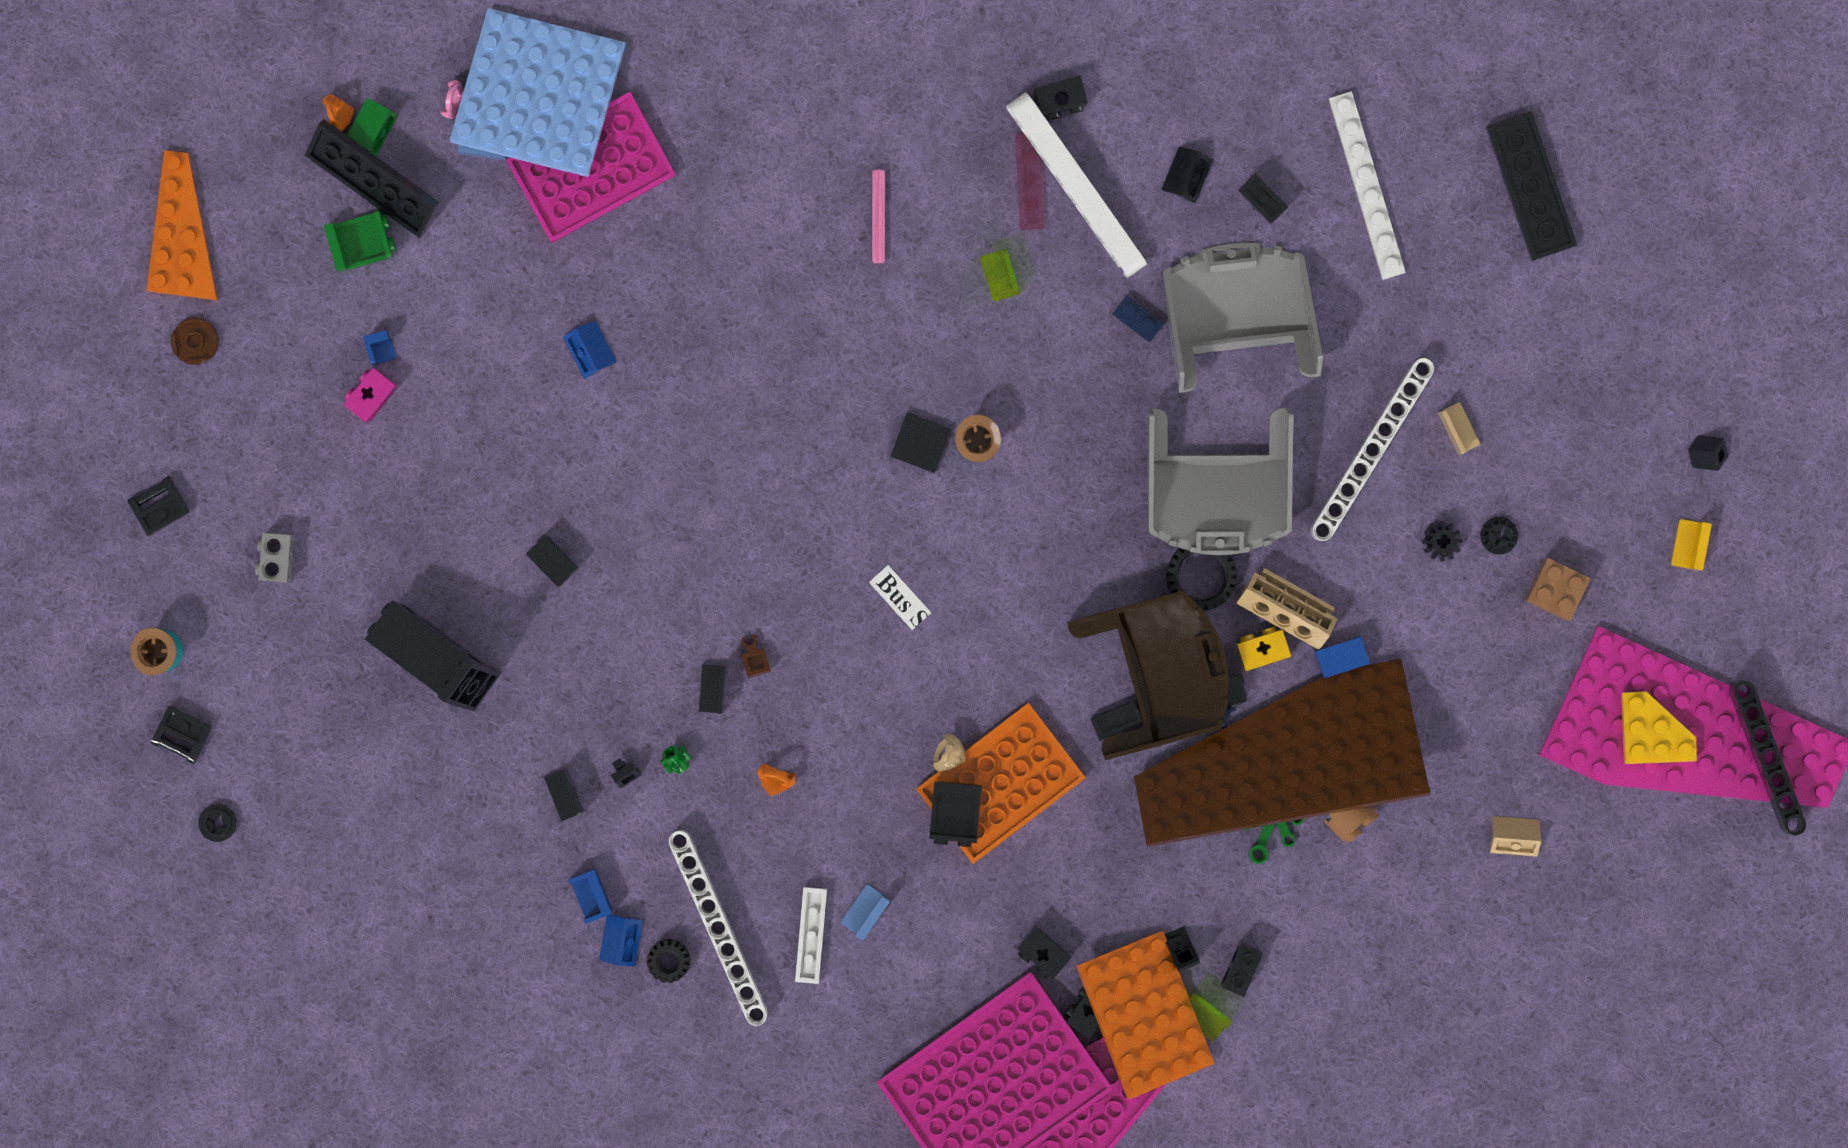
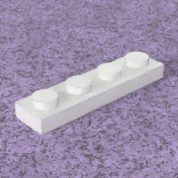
(811, 935)

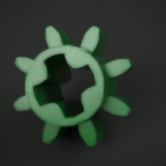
(675, 759)

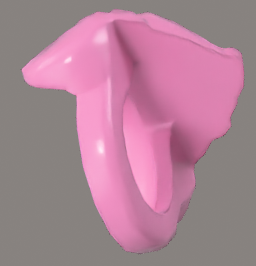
(453, 99)

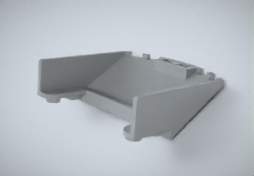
(1240, 303)
(1220, 498)

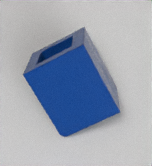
(379, 347)

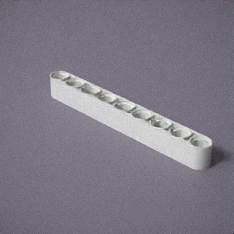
(1076, 184)
(1380, 441)
(718, 939)

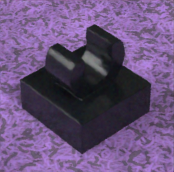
(624, 773)

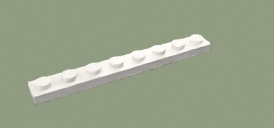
(1366, 185)

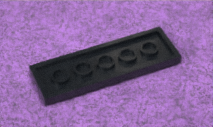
(371, 178)
(1531, 186)

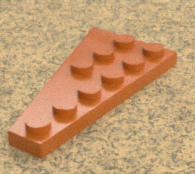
(179, 243)

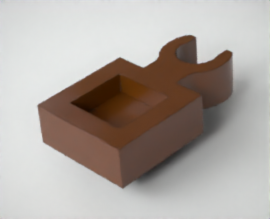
(755, 660)

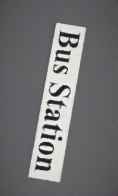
(900, 597)

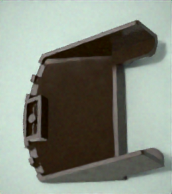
(1173, 667)

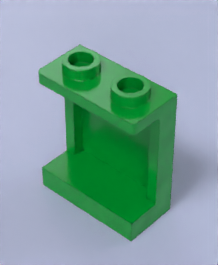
(360, 241)

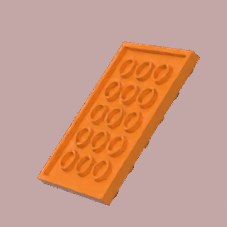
(1019, 774)
(1145, 1015)

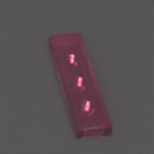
(1029, 185)

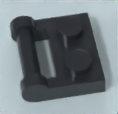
(163, 512)
(184, 727)

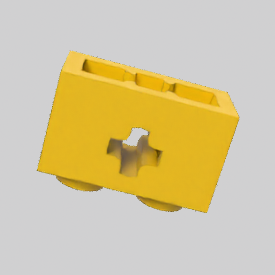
(1252, 658)

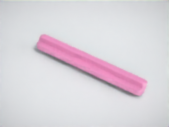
(878, 216)

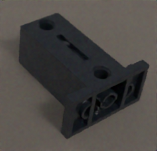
(431, 656)

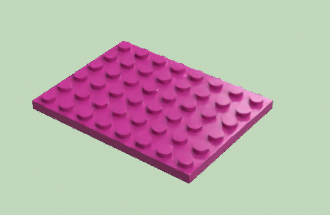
(997, 1076)

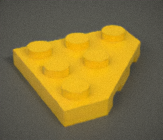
(1653, 733)

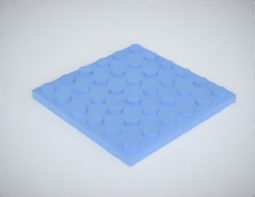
(537, 92)

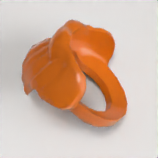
(338, 111)
(774, 780)

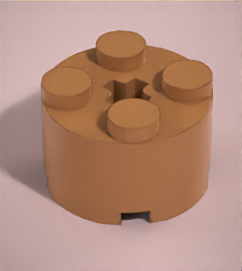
(1348, 823)

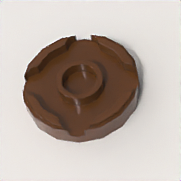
(201, 346)

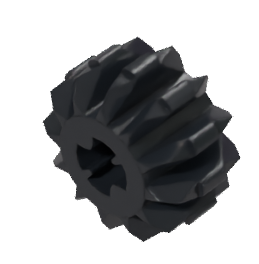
(1450, 536)

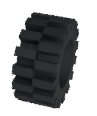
(654, 961)

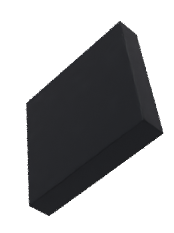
(920, 442)

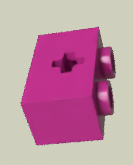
(382, 390)

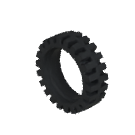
(1220, 597)

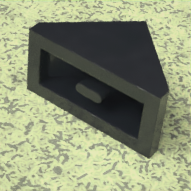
(1181, 949)

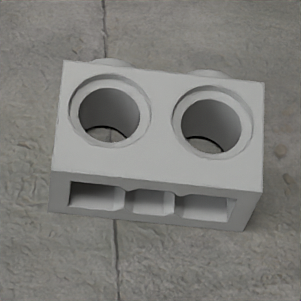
(282, 558)

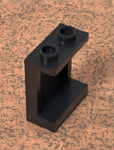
(955, 813)

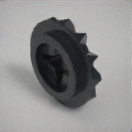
(1488, 539)
(207, 827)

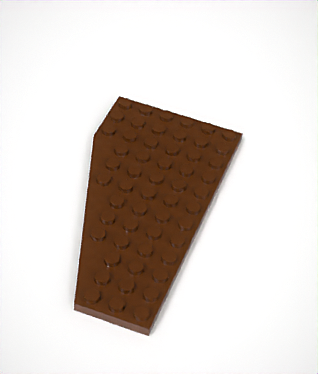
(1305, 756)

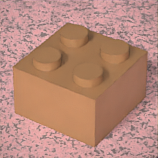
(1556, 589)

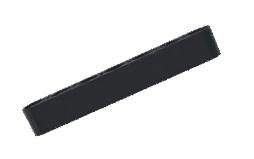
(1776, 765)

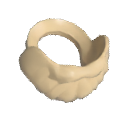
(953, 754)

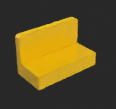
(1691, 544)

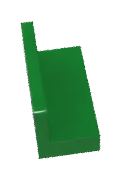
(372, 126)

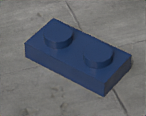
(1137, 319)

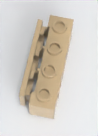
(1289, 620)

